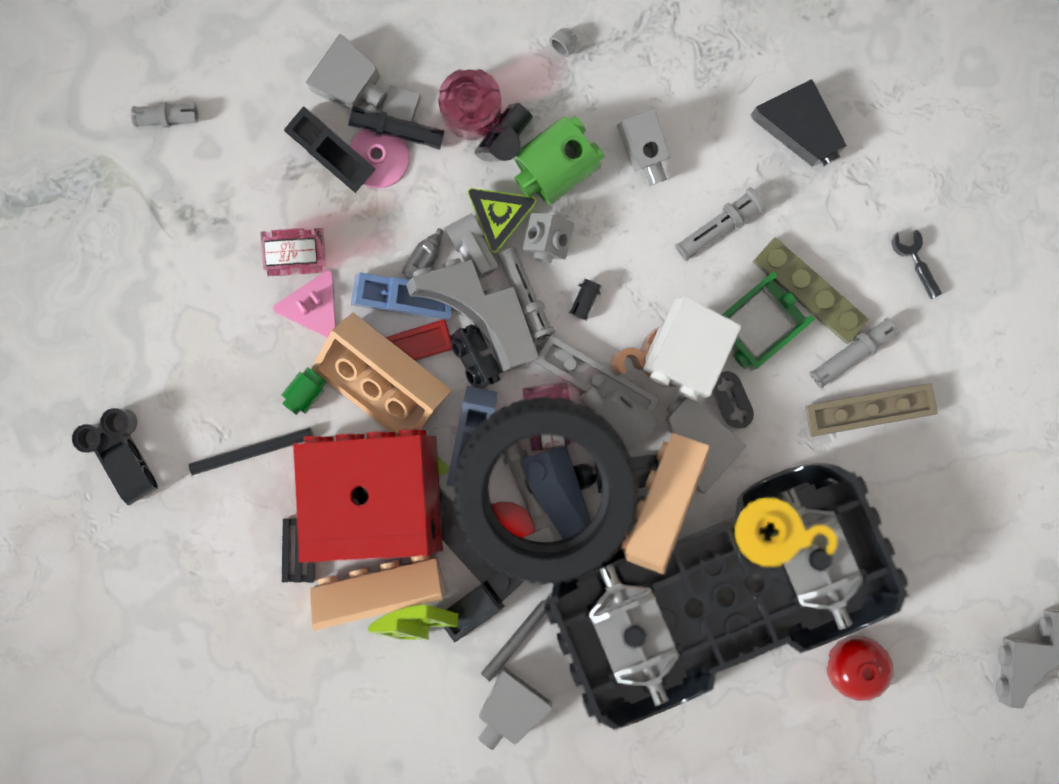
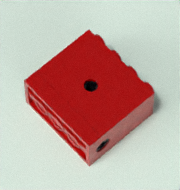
(367, 496)

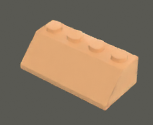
(379, 377)
(376, 592)

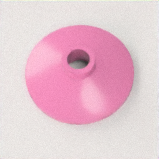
(391, 165)

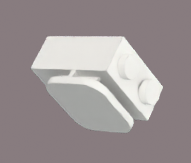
(691, 348)

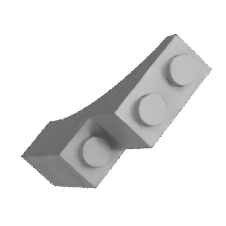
(494, 314)
(1027, 662)

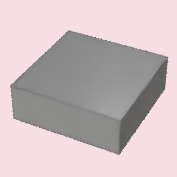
(401, 103)

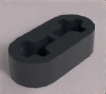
(740, 398)

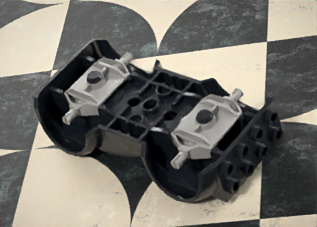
(647, 656)

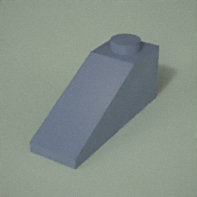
(476, 407)
(558, 490)

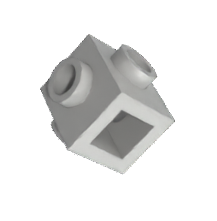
(548, 237)

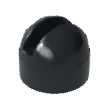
(585, 475)

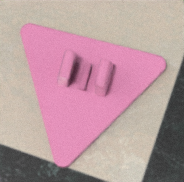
(311, 305)

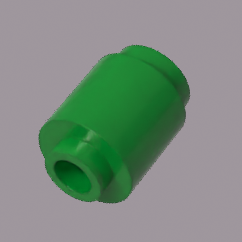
(303, 391)

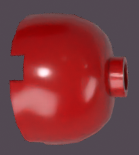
(860, 668)

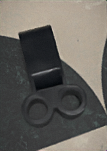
(118, 455)

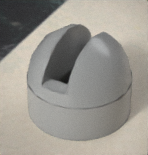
(563, 42)

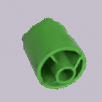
(546, 166)

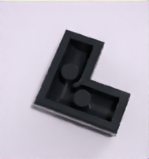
(503, 140)

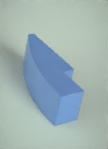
(393, 296)

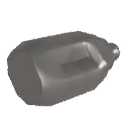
(424, 254)

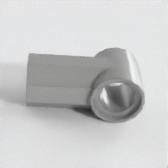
(469, 241)

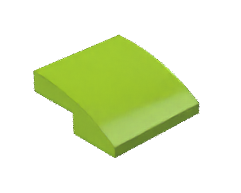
(413, 622)

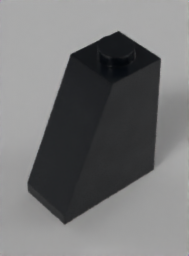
(802, 124)

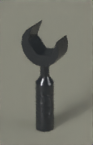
(920, 267)

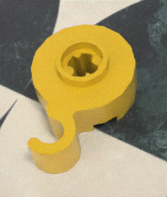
(791, 536)

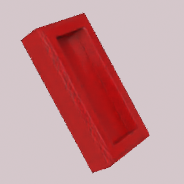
(423, 340)

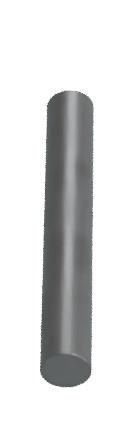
(514, 641)

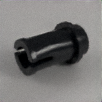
(585, 299)

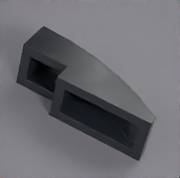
(329, 149)

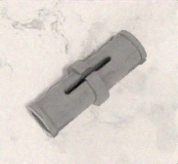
(164, 114)

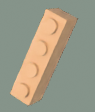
(667, 502)

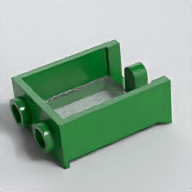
(766, 322)

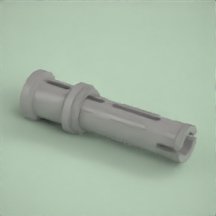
(732, 216)
(531, 307)

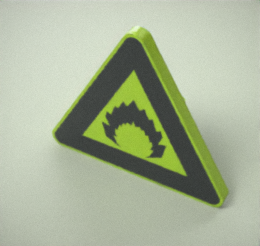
(499, 214)

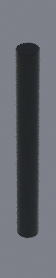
(249, 451)

